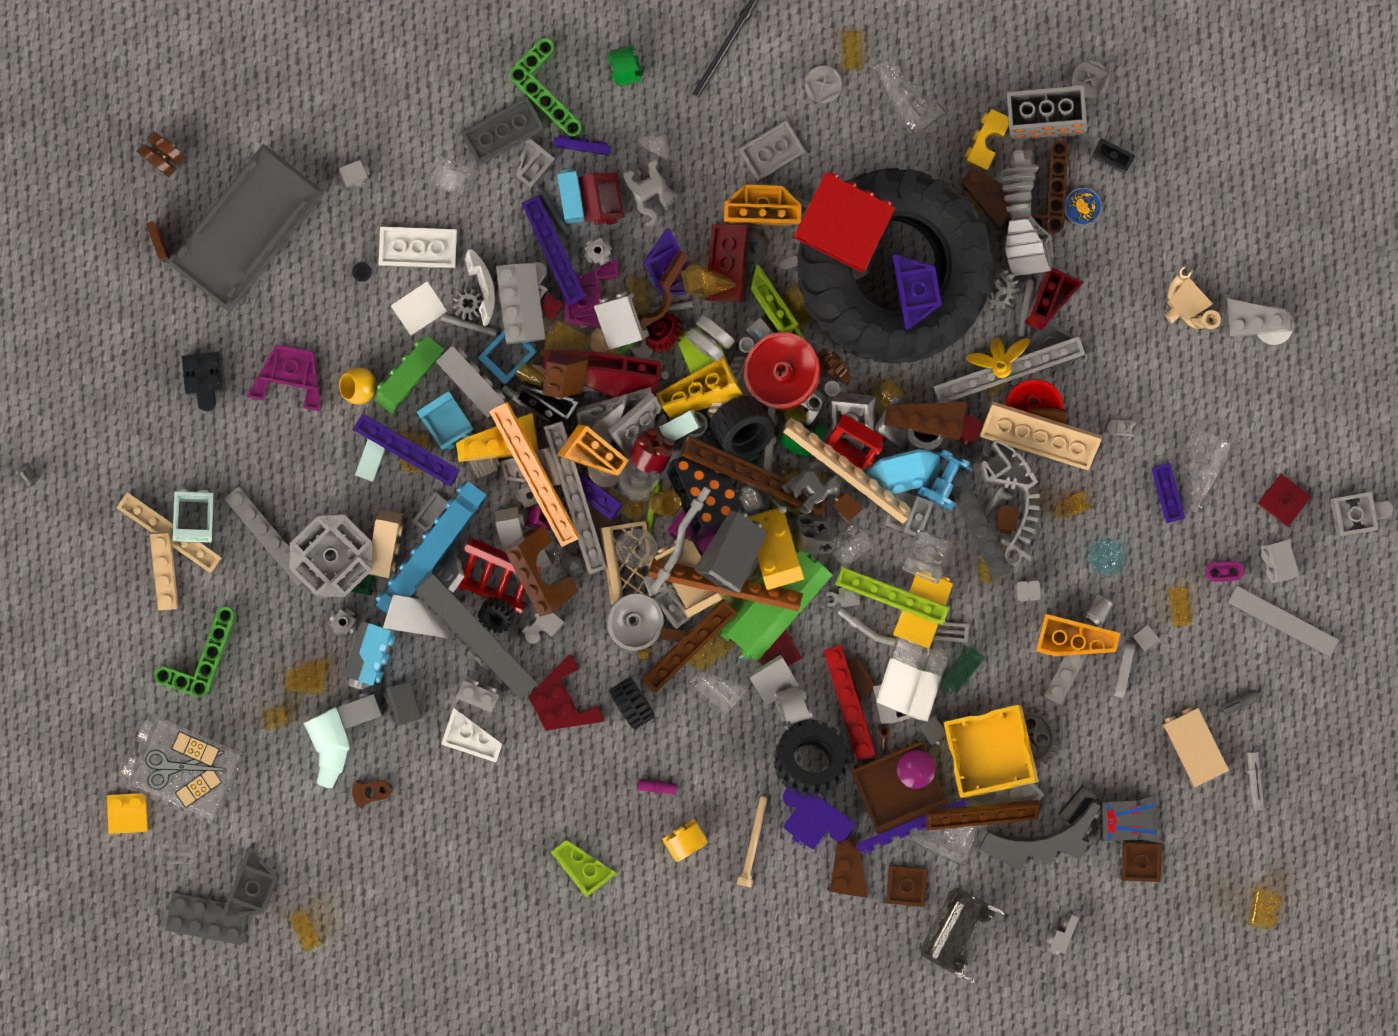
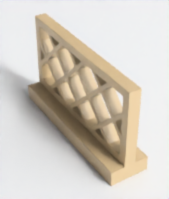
(611, 561)

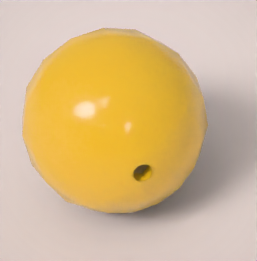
(358, 385)

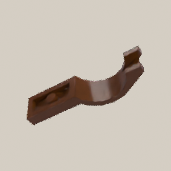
(665, 283)

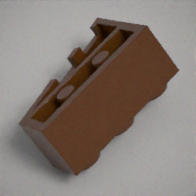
(988, 195)

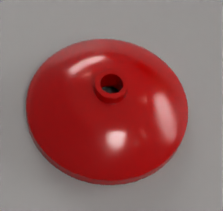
(1045, 393)

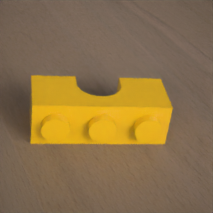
(980, 155)

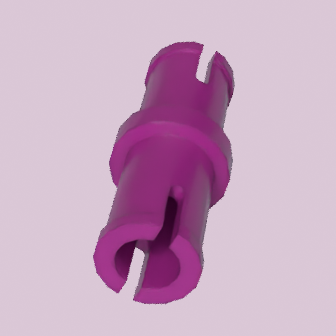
(657, 786)

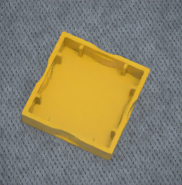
(991, 752)

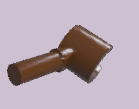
(883, 733)

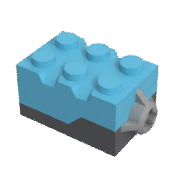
(368, 655)

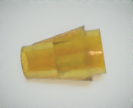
(530, 375)

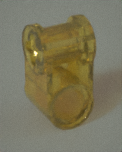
(1075, 504)

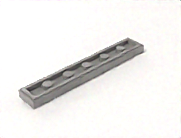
(1283, 621)

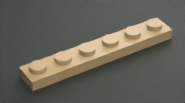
(158, 524)

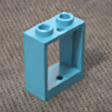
(570, 196)

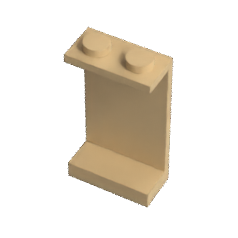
(692, 598)
(1195, 746)

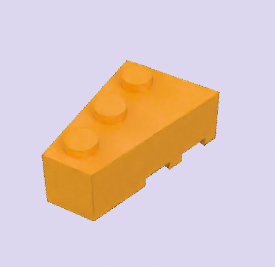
(592, 451)

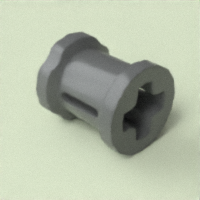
(33, 477)

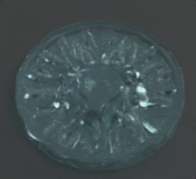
(1107, 557)

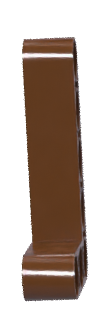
(1053, 196)

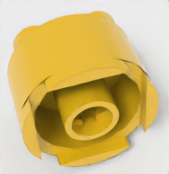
(685, 840)

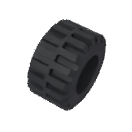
(632, 703)

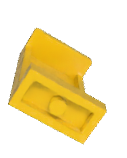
(914, 627)

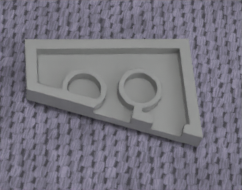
(513, 473)

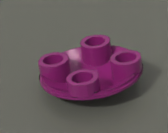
(916, 769)

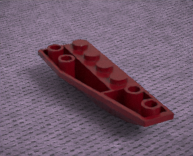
(616, 373)

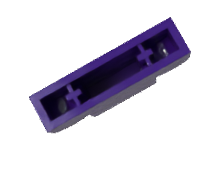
(814, 819)

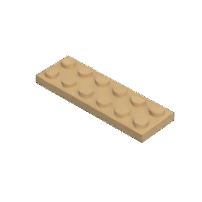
(1040, 436)

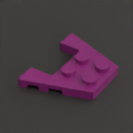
(583, 312)
(291, 368)

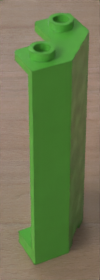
(760, 624)

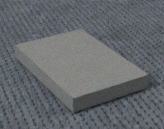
(772, 150)

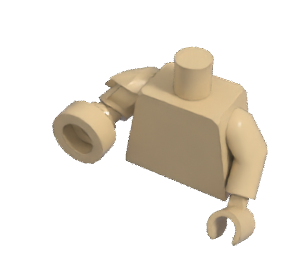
(1188, 302)

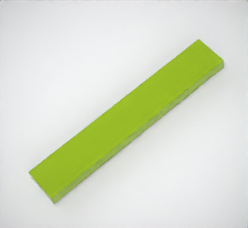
(892, 596)

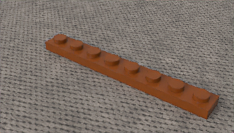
(750, 590)

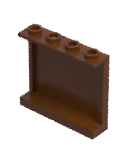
(887, 798)

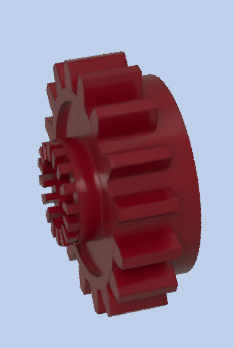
(664, 333)

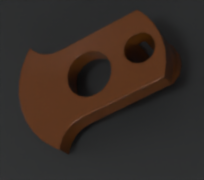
(360, 795)

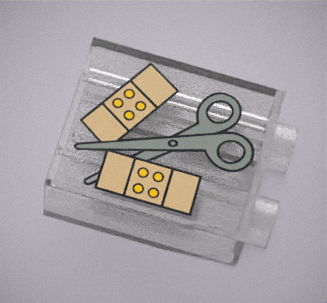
(183, 768)

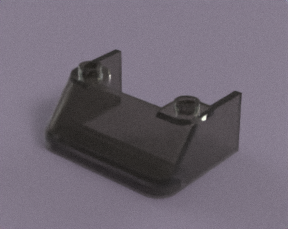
(954, 929)

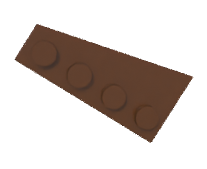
(928, 418)

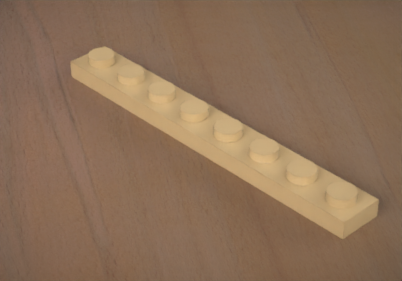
(847, 470)

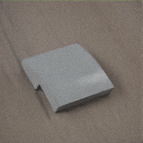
(917, 517)

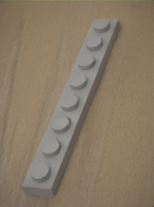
(1020, 367)
(575, 500)

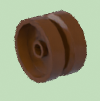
(161, 153)

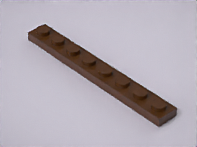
(744, 472)

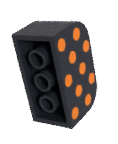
(688, 481)

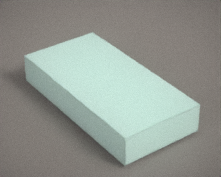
(680, 426)
(370, 461)

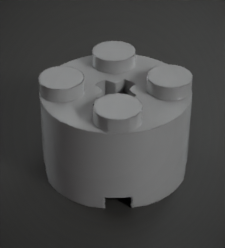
(792, 706)

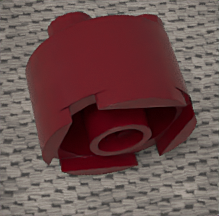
(652, 451)

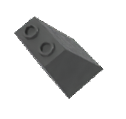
(732, 552)

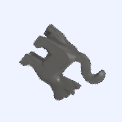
(812, 486)

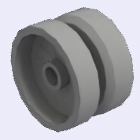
(708, 340)

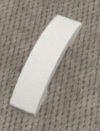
(477, 267)

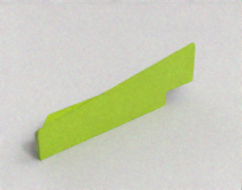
(773, 304)

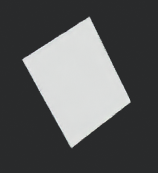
(418, 308)

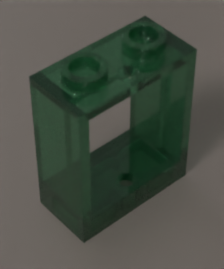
(961, 670)

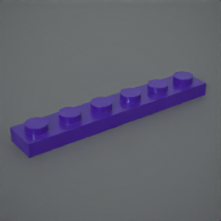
(553, 250)
(406, 449)
(902, 831)

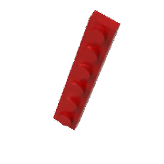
(849, 702)

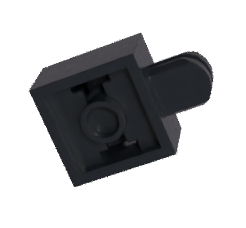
(203, 379)

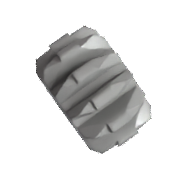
(470, 297)

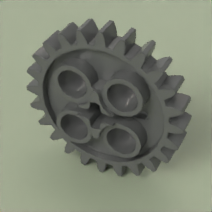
(1044, 729)

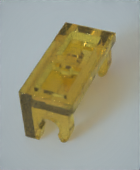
(305, 930)

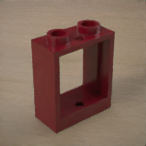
(592, 202)

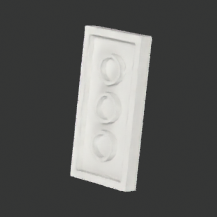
(417, 247)

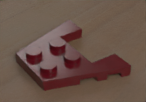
(555, 704)

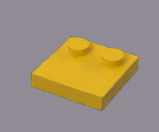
(127, 813)

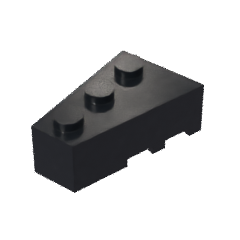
(547, 407)

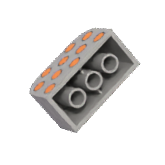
(1047, 113)

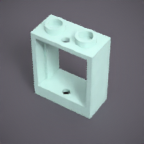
(192, 535)

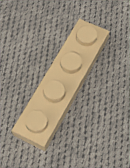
(164, 571)

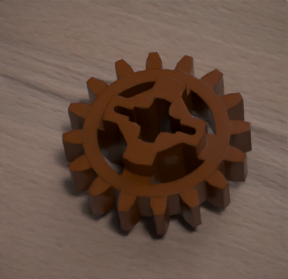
(834, 366)

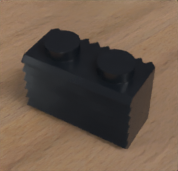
(1113, 156)

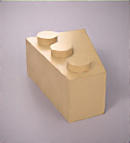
(385, 542)

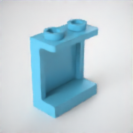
(446, 421)

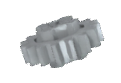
(1002, 289)

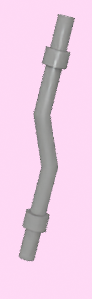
(696, 505)
(855, 622)

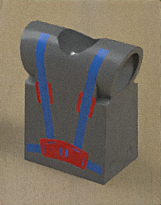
(1128, 820)

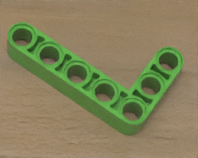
(542, 92)
(205, 659)

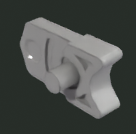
(1121, 427)

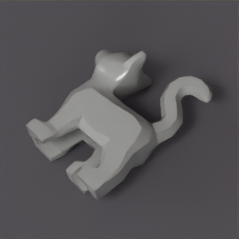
(649, 188)

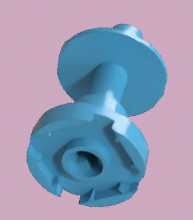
(942, 486)

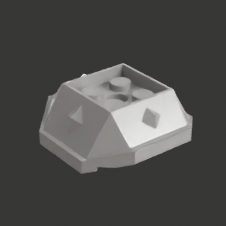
(336, 575)

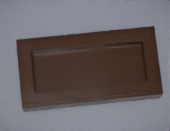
(862, 679)

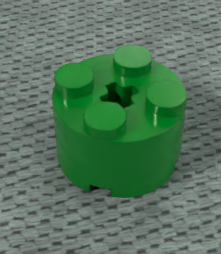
(626, 66)

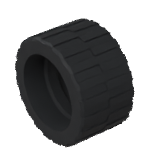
(746, 413)

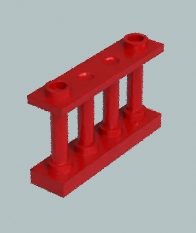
(493, 557)

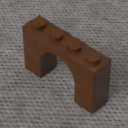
(523, 557)

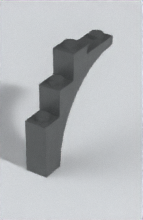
(1045, 848)

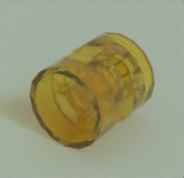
(665, 503)

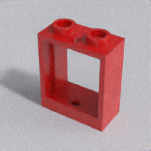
(859, 432)

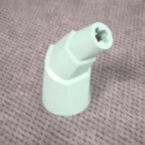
(331, 744)

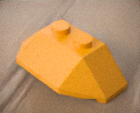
(762, 206)

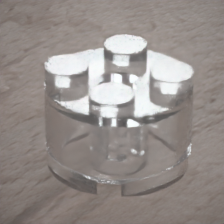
(636, 483)
(628, 540)

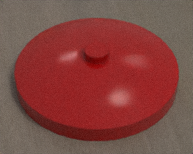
(782, 370)

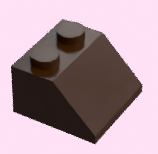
(564, 375)

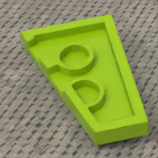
(582, 868)

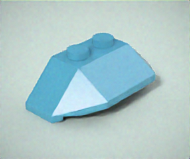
(905, 470)

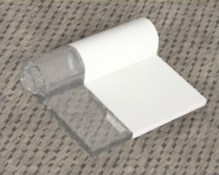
(912, 679)

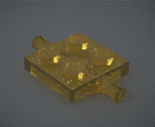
(565, 338)

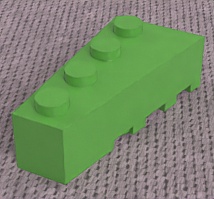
(408, 374)

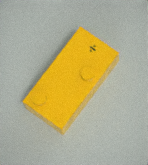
(777, 553)

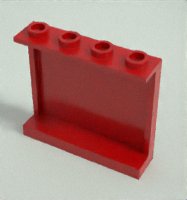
(844, 221)

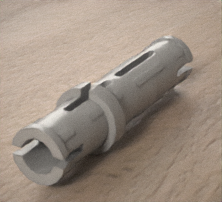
(1255, 781)

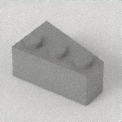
(1255, 319)

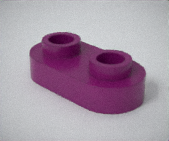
(1224, 571)

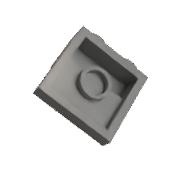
(1059, 940)

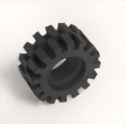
(500, 607)

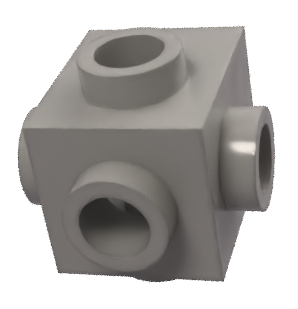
(601, 258)
(350, 626)

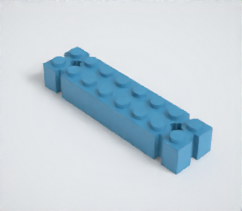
(435, 543)

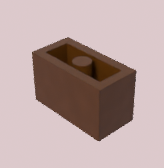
(846, 507)

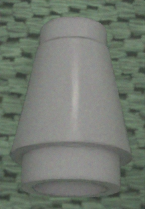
(1098, 612)

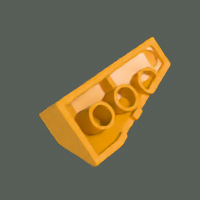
(1068, 637)

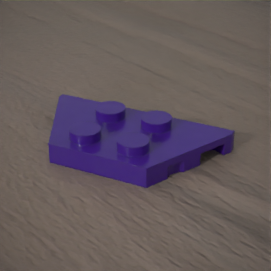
(660, 258)
(916, 288)

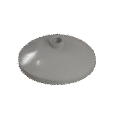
(644, 628)

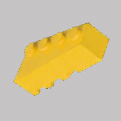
(701, 389)
(491, 443)

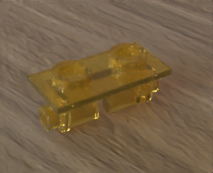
(1179, 606)

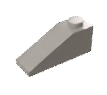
(608, 419)

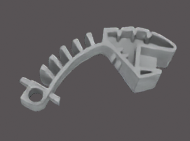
(1027, 242)
(1011, 470)

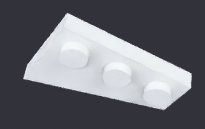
(470, 738)

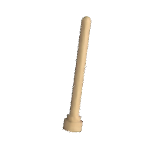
(745, 878)

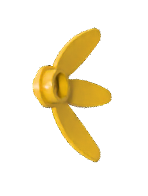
(999, 358)

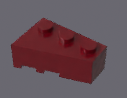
(1052, 294)

